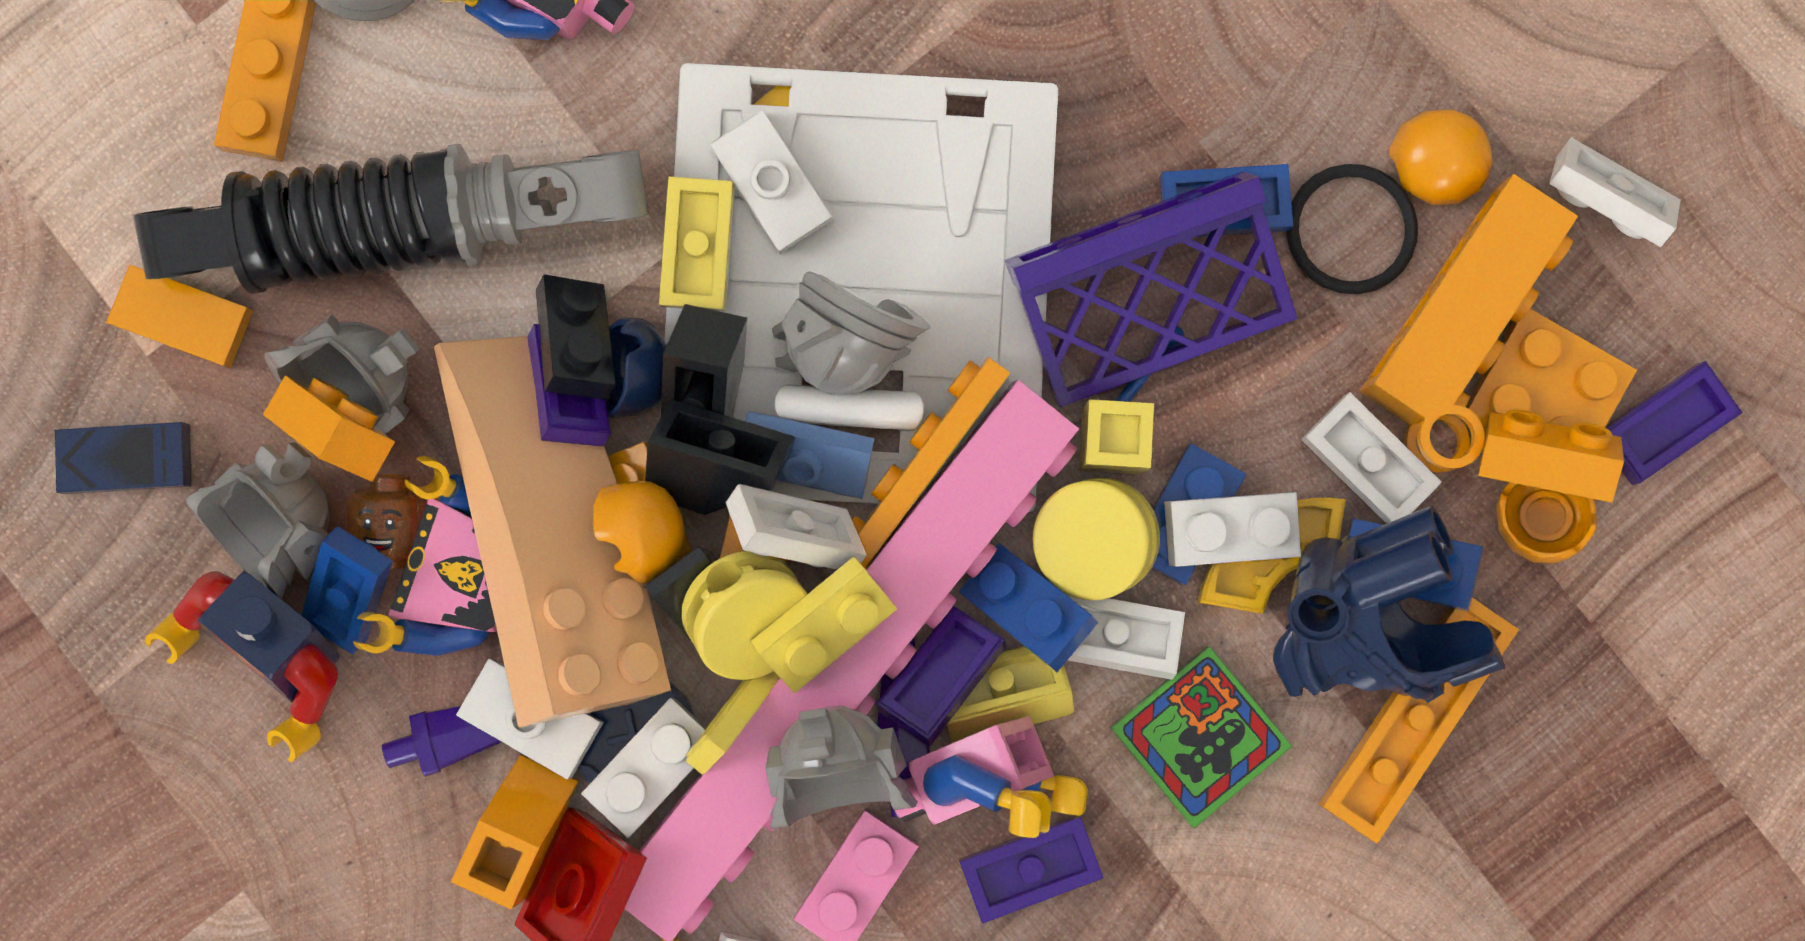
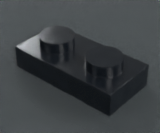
(575, 337)

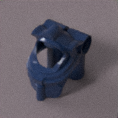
(1351, 623)

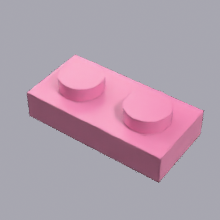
(856, 880)

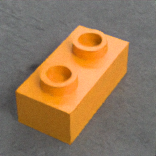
(330, 425)
(1550, 456)

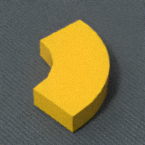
(1249, 583)

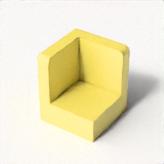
(1116, 437)

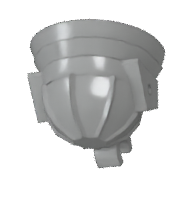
(843, 340)
(355, 360)
(267, 515)
(832, 762)

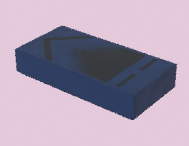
(122, 458)

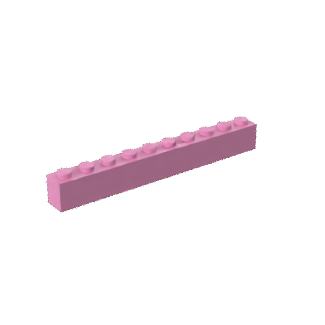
(916, 568)

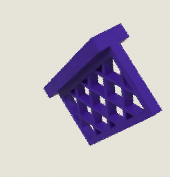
(1135, 236)

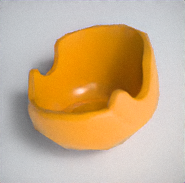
(1442, 156)
(1544, 523)
(642, 524)

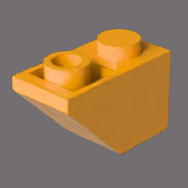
(515, 833)

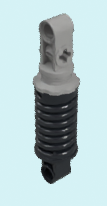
(380, 215)

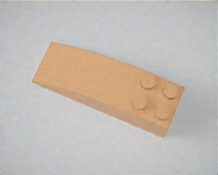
(564, 618)

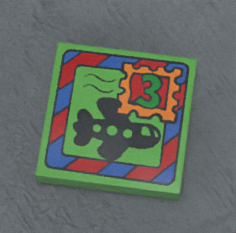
(1200, 737)

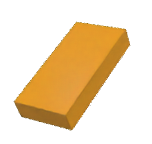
(180, 316)

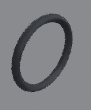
(1404, 204)

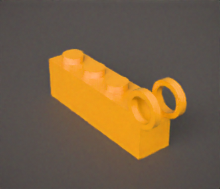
(1463, 315)

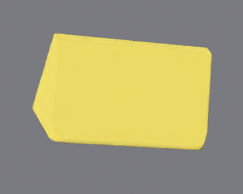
(1013, 689)

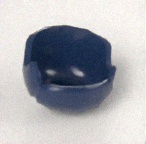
(637, 367)

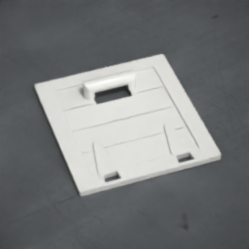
(918, 218)

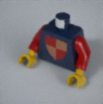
(267, 640)

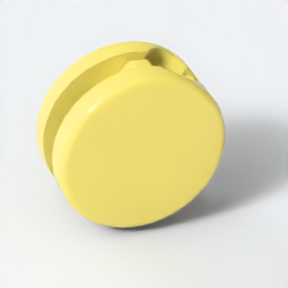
(1096, 538)
(733, 605)

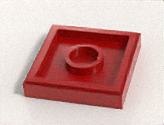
(580, 883)

